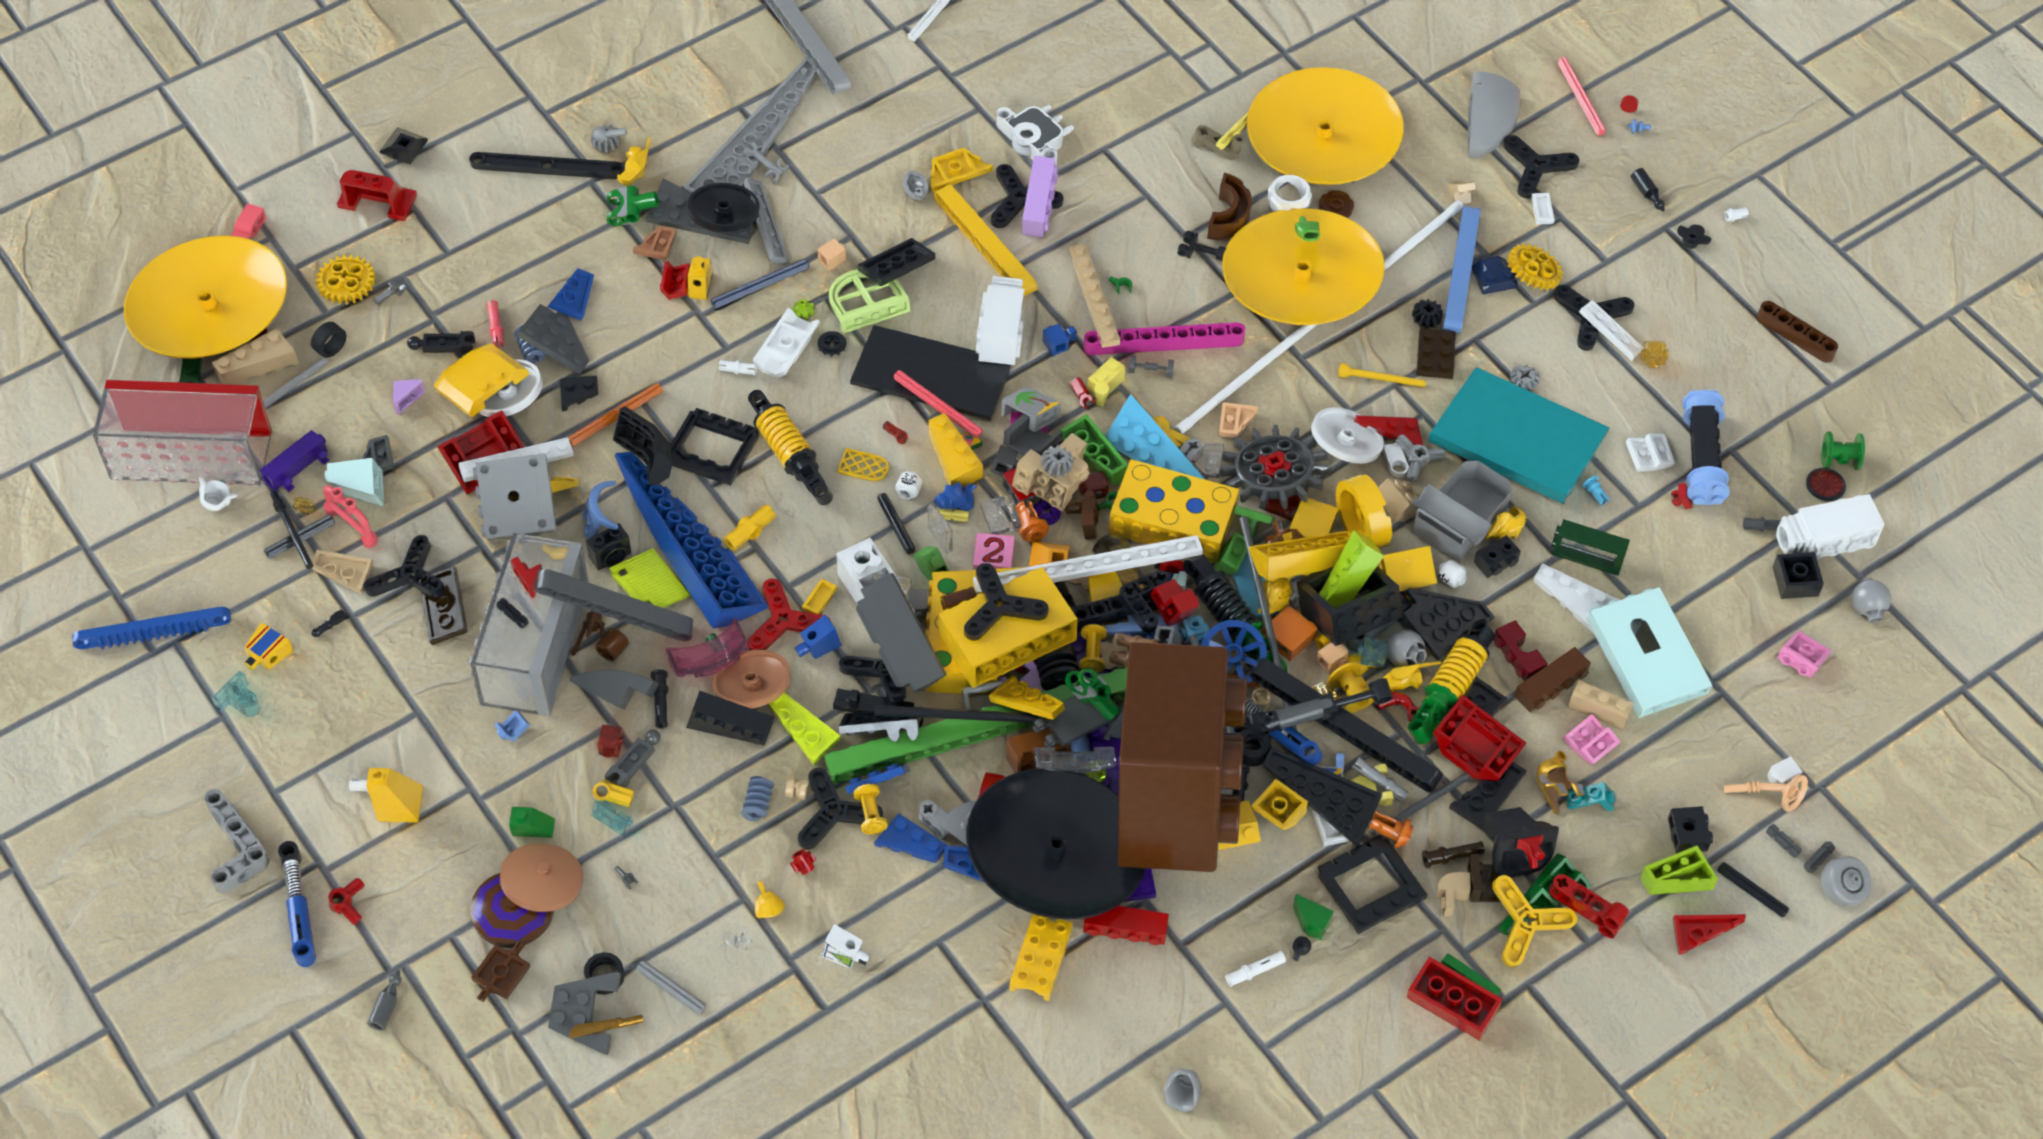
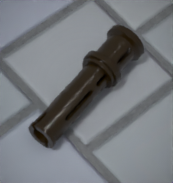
(1443, 855)

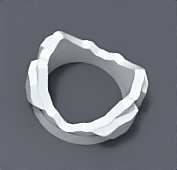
(1278, 204)

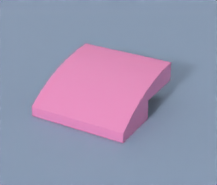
(1591, 740)

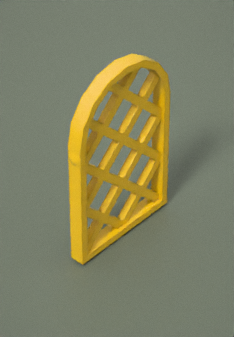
(869, 456)

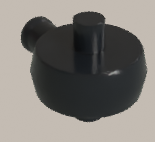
(1301, 947)

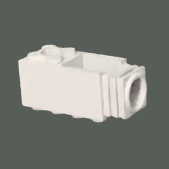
(1000, 321)
(1831, 527)
(858, 564)

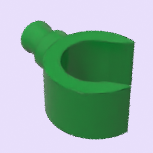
(1119, 282)
(1107, 504)

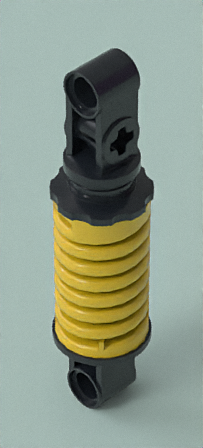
(789, 445)

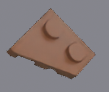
(657, 244)

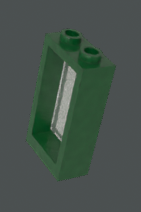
(1589, 547)

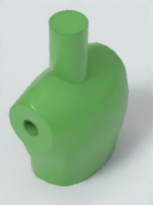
(1307, 230)

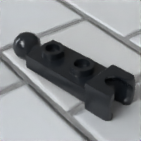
(444, 342)

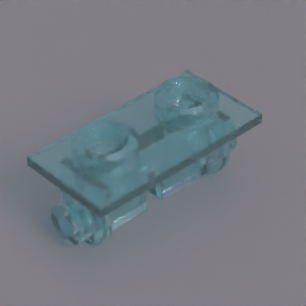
(606, 814)

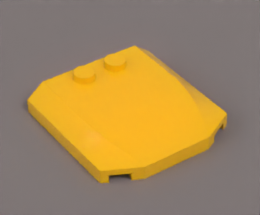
(478, 377)

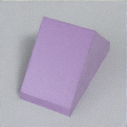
(406, 392)

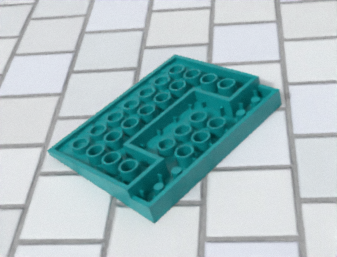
(1519, 434)

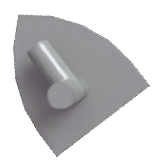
(957, 821)

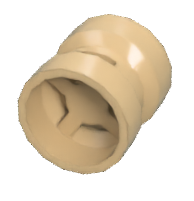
(1262, 697)
(797, 788)

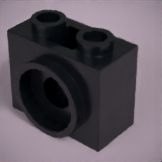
(608, 547)
(1694, 820)

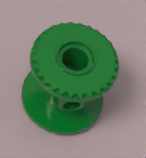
(1843, 453)

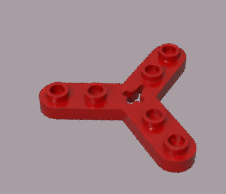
(779, 607)

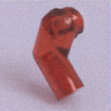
(900, 435)

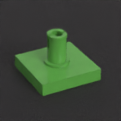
(1254, 518)

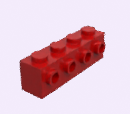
(1129, 924)

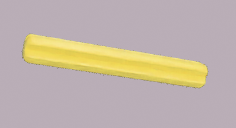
(1229, 135)

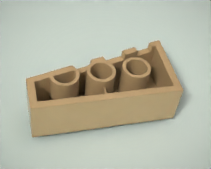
(255, 359)

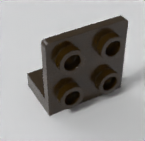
(1481, 880)

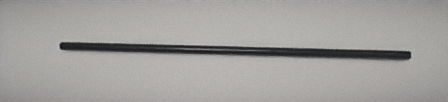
(969, 714)

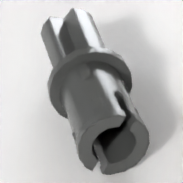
(1760, 524)

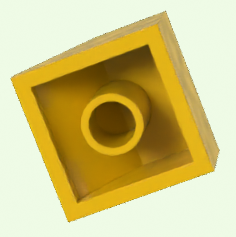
(1281, 805)

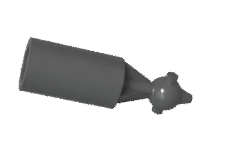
(385, 1004)

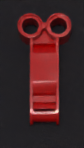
(1608, 918)

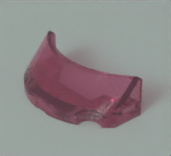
(711, 655)

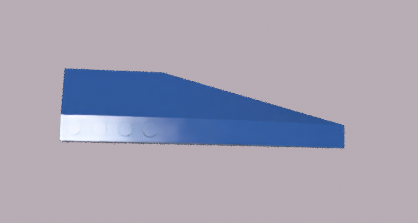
(698, 558)

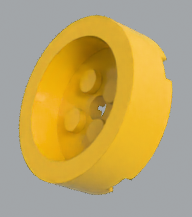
(1363, 510)

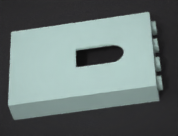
(1653, 678)

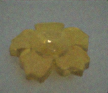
(305, 505)

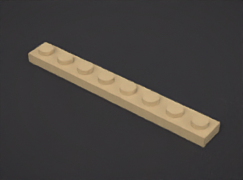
(1094, 295)

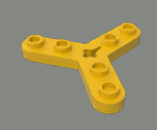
(1521, 932)

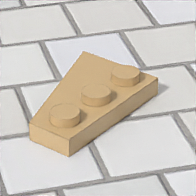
(343, 569)

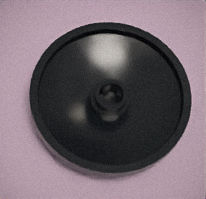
(723, 207)

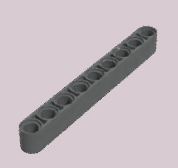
(614, 605)

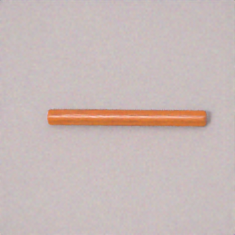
(612, 416)

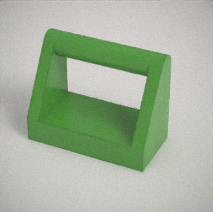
(1232, 555)

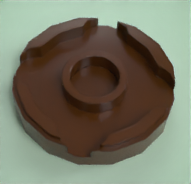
(1337, 202)

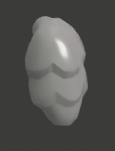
(915, 185)

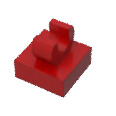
(1682, 496)

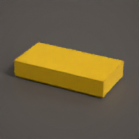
(820, 597)

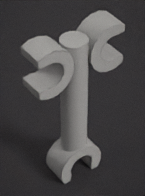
(775, 169)

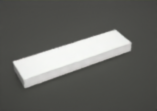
(1611, 330)

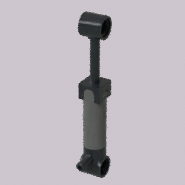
(1323, 707)

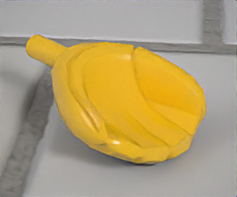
(768, 903)

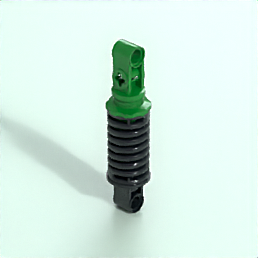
(1224, 602)

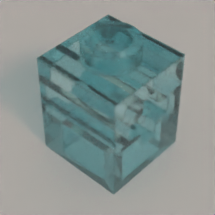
(1373, 652)

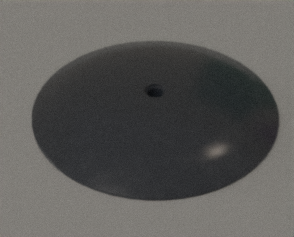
(1051, 844)

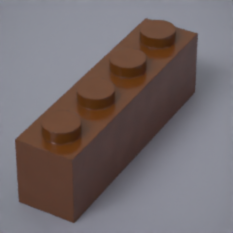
(1552, 680)

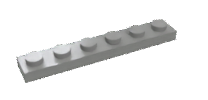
(767, 224)

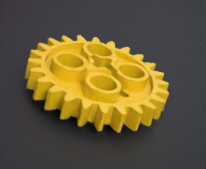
(1535, 266)
(345, 279)

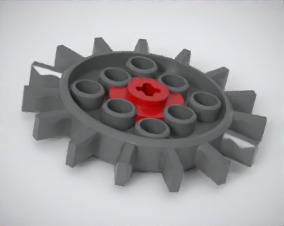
(1275, 467)

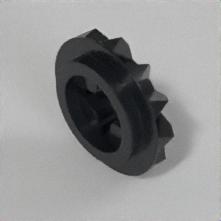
(825, 340)

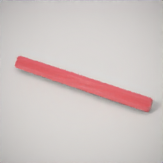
(1581, 96)
(938, 404)

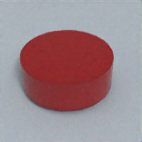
(1629, 103)

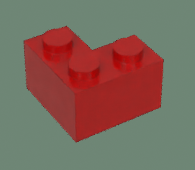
(1174, 603)

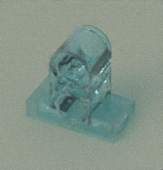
(239, 701)

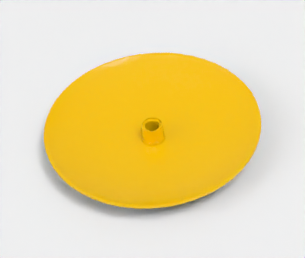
(1325, 125)
(1298, 279)
(205, 297)

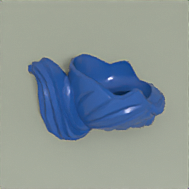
(956, 497)

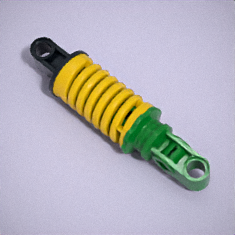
(1452, 680)

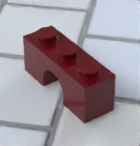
(1511, 637)

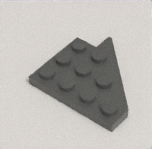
(555, 337)

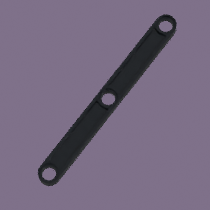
(535, 164)

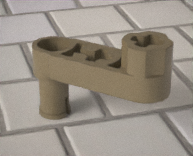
(1207, 137)

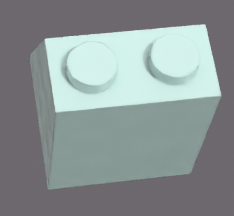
(358, 479)

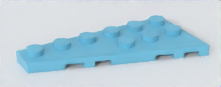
(1143, 440)

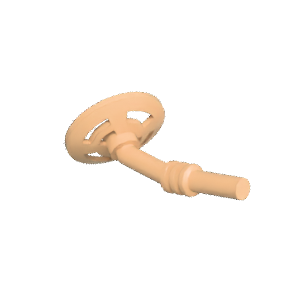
(1788, 790)

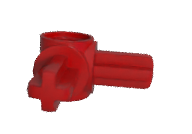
(345, 906)

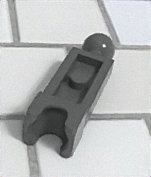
(633, 759)

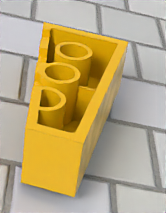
(953, 452)

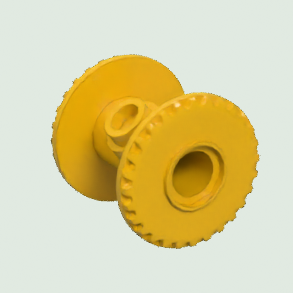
(1347, 678)

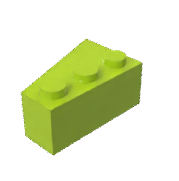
(1679, 873)

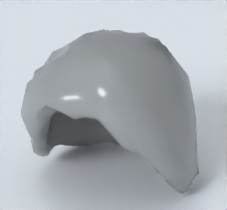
(1182, 1090)

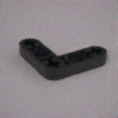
(1137, 598)

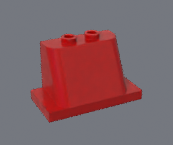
(376, 188)

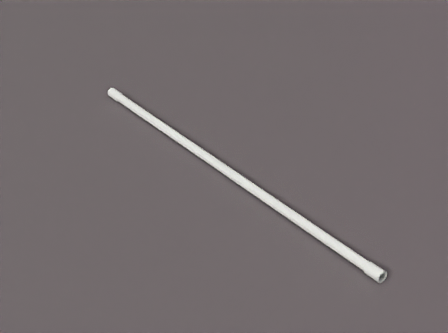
(1189, 421)

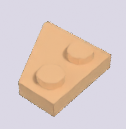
(1235, 418)

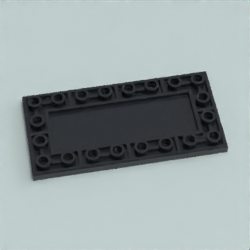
(941, 368)

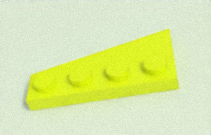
(806, 729)

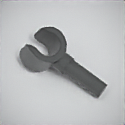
(627, 878)

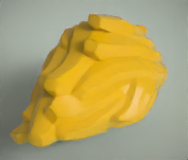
(1507, 524)
(1277, 594)

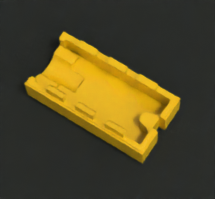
(1041, 955)

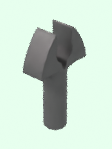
(396, 287)

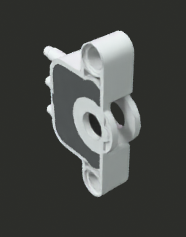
(1033, 129)

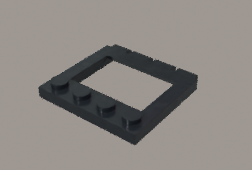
(717, 424)
(1387, 905)

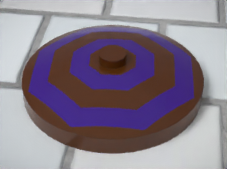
(503, 921)

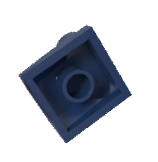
(1494, 275)

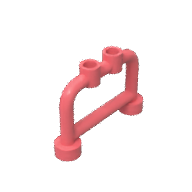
(335, 496)

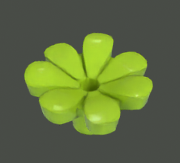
(803, 308)

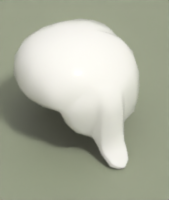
(214, 494)

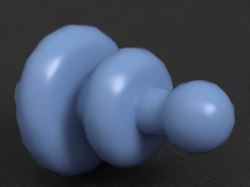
(1640, 126)

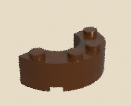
(1228, 222)

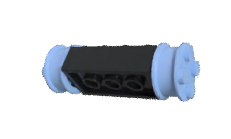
(1707, 479)

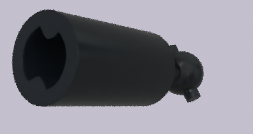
(1647, 187)

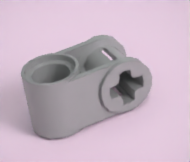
(931, 817)

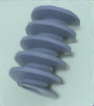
(528, 351)
(757, 798)

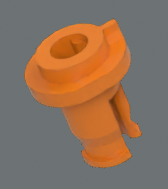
(1032, 527)
(1392, 828)

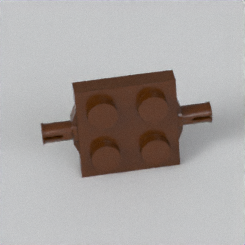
(500, 971)

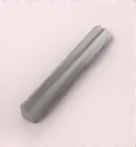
(671, 987)

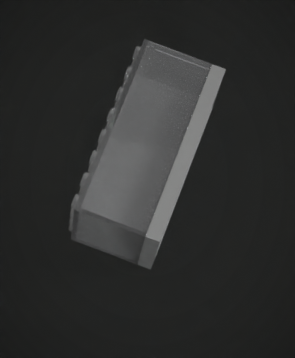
(525, 665)

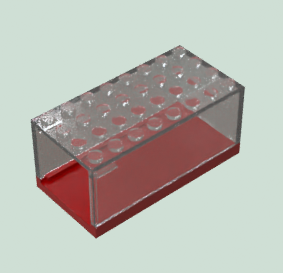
(182, 432)

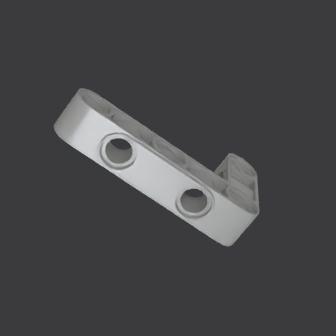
(245, 841)

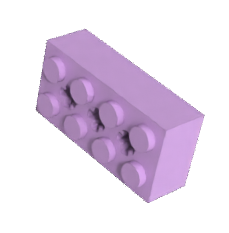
(1039, 196)

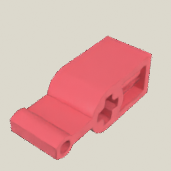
(249, 221)

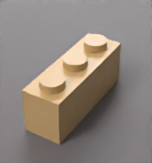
(1601, 704)

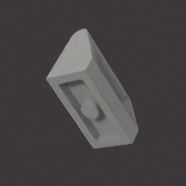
(980, 701)

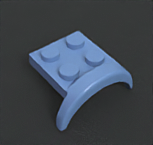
(592, 513)

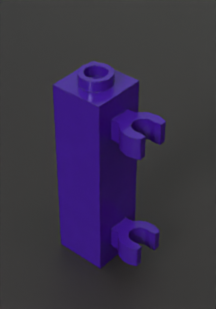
(294, 460)

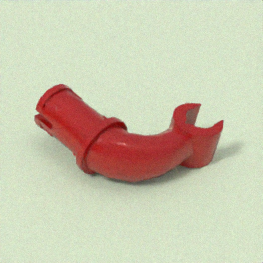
(1400, 699)

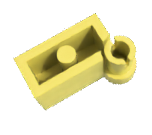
(1105, 380)

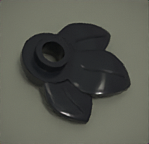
(1693, 236)

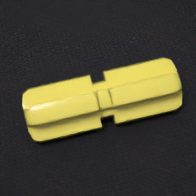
(957, 515)

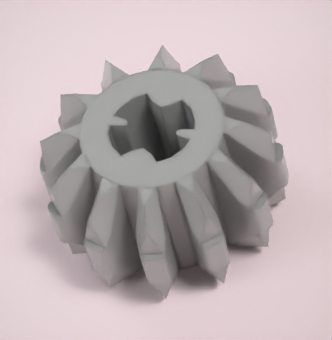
(609, 144)
(1057, 461)

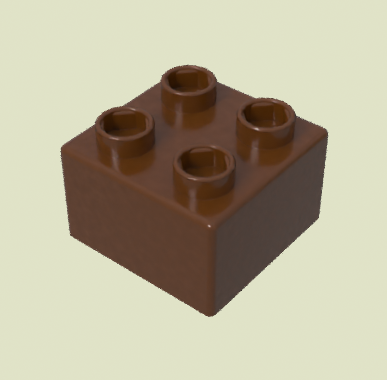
(1179, 757)

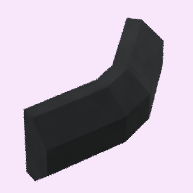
(646, 442)

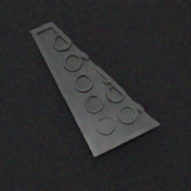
(674, 213)

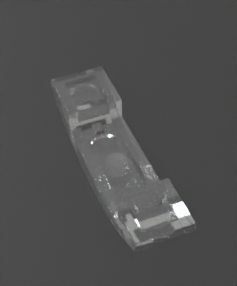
(1077, 762)

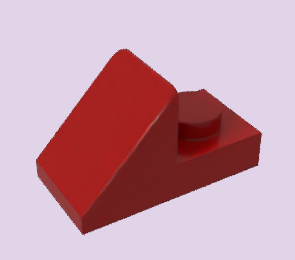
(526, 576)

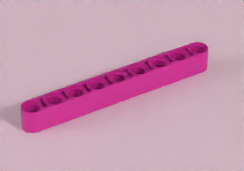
(1169, 338)

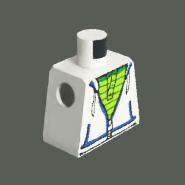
(843, 948)

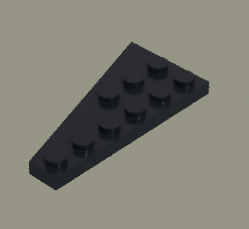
(1333, 797)

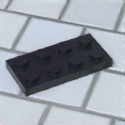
(896, 261)

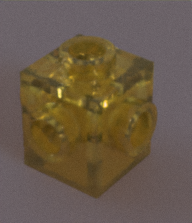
(1657, 348)

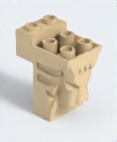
(1056, 491)

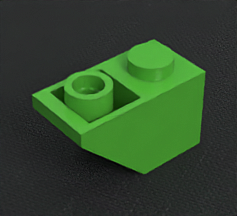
(929, 561)

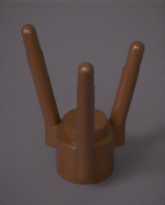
(592, 624)

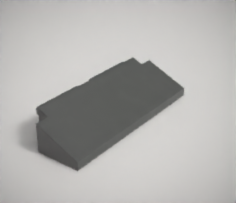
(900, 635)

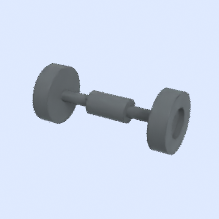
(1150, 366)

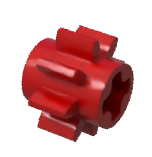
(803, 861)

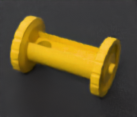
(1093, 635)
(867, 795)

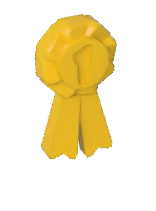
(1176, 437)

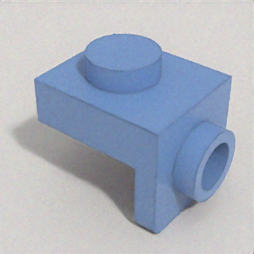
(512, 726)

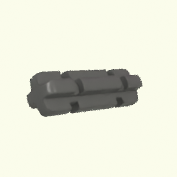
(1783, 840)
(1819, 857)

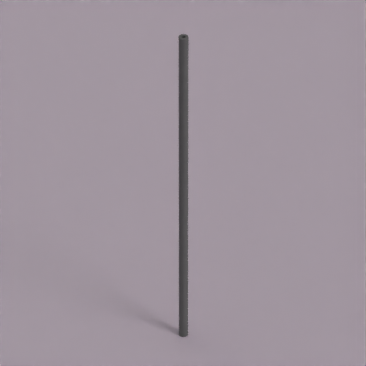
(1263, 604)

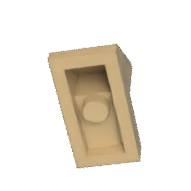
(1461, 190)

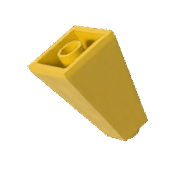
(394, 795)

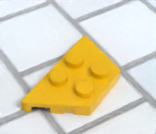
(956, 168)

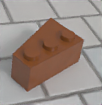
(1021, 749)

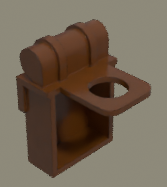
(1089, 513)

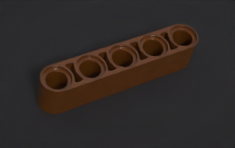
(1797, 331)

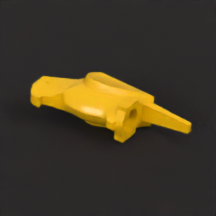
(635, 165)
(1406, 676)

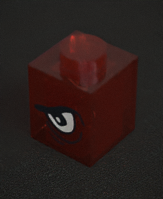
(1097, 483)

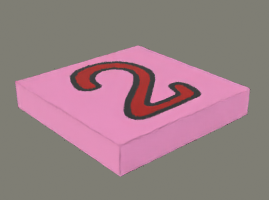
(994, 550)

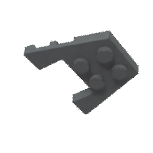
(575, 1005)

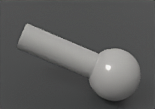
(601, 134)

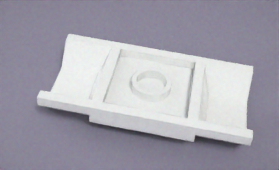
(784, 344)

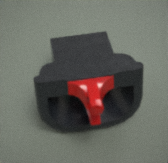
(1519, 842)

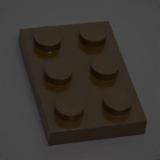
(1436, 353)

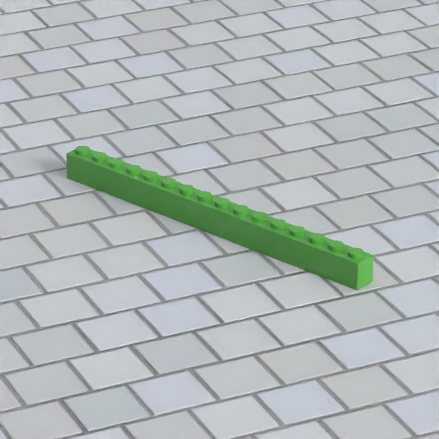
(942, 737)

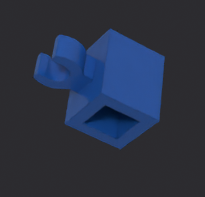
(1057, 339)

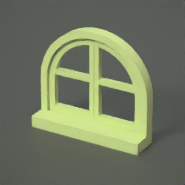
(873, 311)

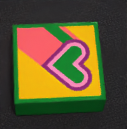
(971, 440)

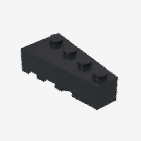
(729, 719)

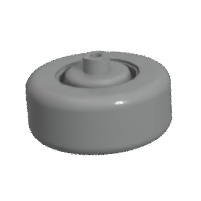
(1846, 881)

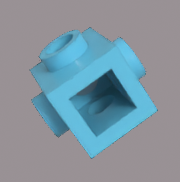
(1196, 626)

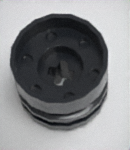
(1056, 665)

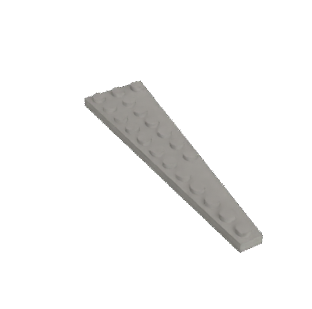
(762, 128)

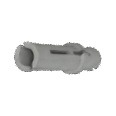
(1380, 779)

